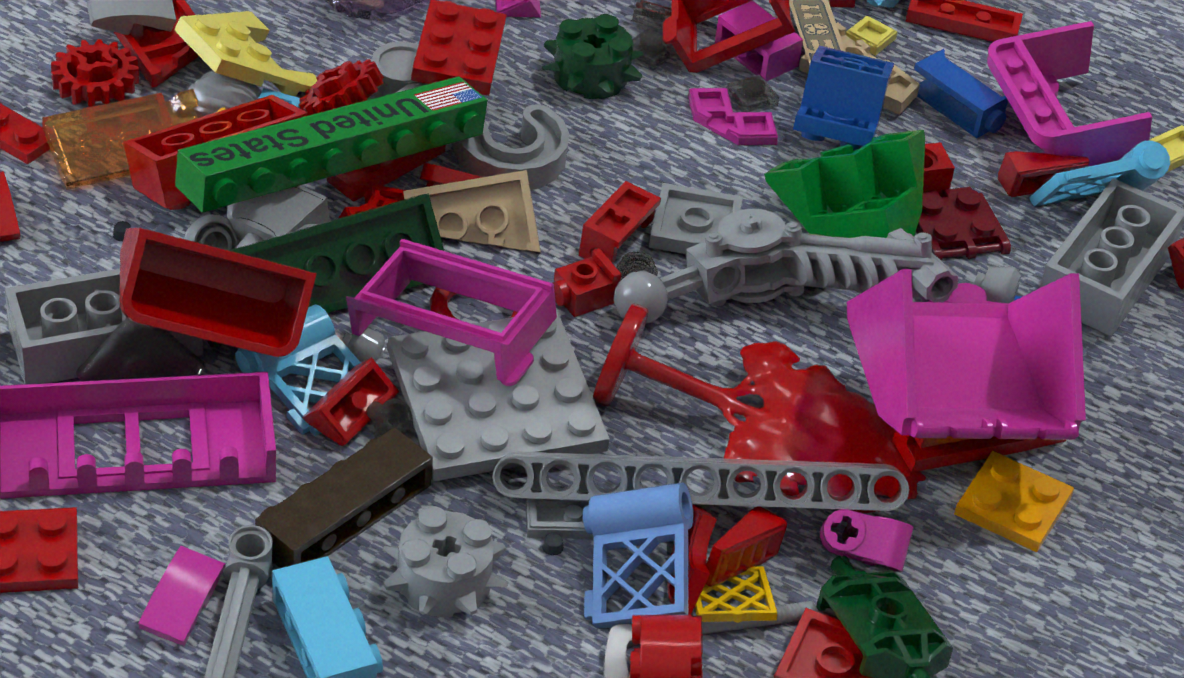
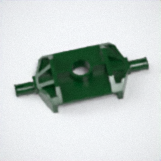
(885, 623)

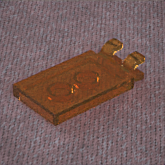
(90, 140)

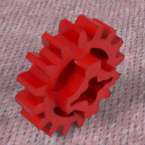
(95, 72)
(342, 87)

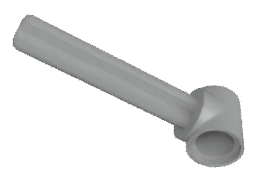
(246, 570)

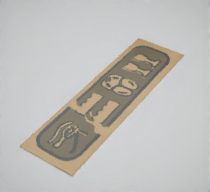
(816, 25)

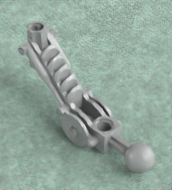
(761, 257)

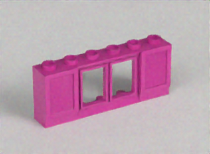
(227, 430)

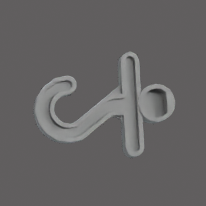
(481, 155)

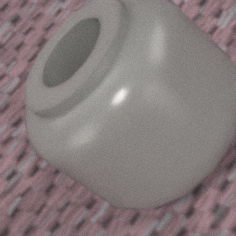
(366, 345)

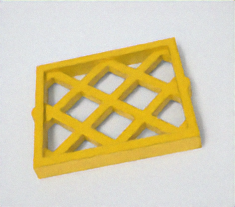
(738, 614)

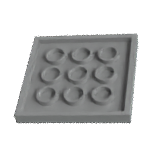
(475, 420)

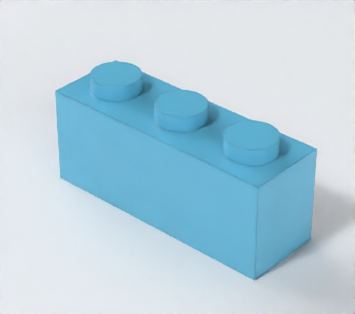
(322, 622)

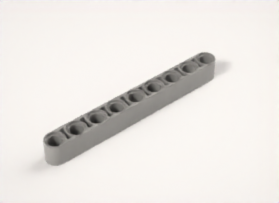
(723, 472)

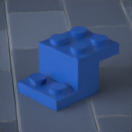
(843, 97)

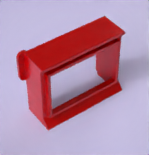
(681, 31)

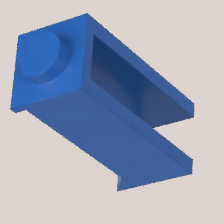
(960, 96)

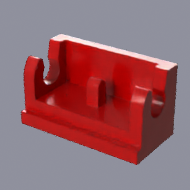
(617, 220)

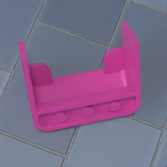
(1028, 76)

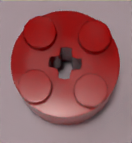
(668, 646)

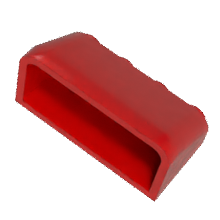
(213, 293)

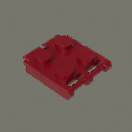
(963, 221)

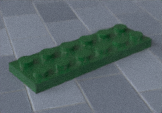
(350, 248)

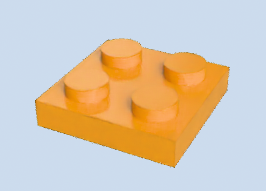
(1014, 501)

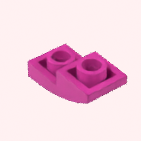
(181, 595)

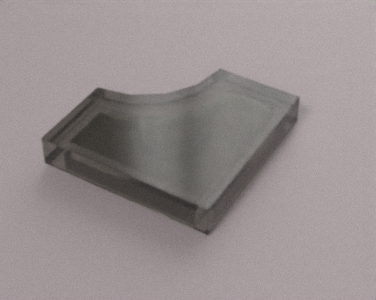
(140, 352)

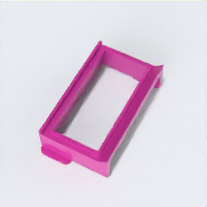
(494, 285)

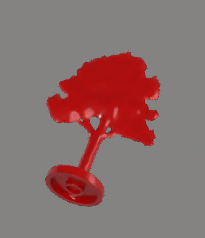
(802, 418)

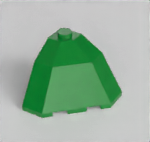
(856, 190)

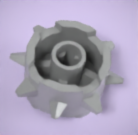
(445, 563)

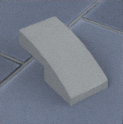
(122, 14)

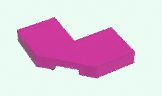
(714, 111)

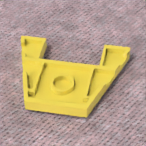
(230, 49)

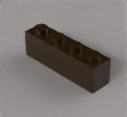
(346, 499)

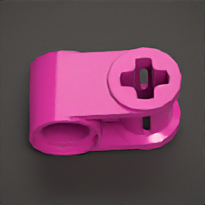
(875, 538)

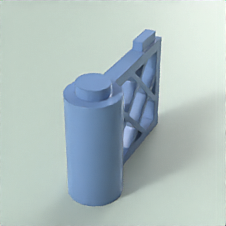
(643, 520)

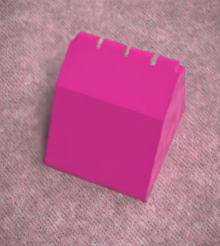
(973, 364)

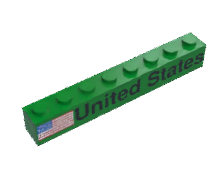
(329, 143)

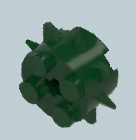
(593, 57)

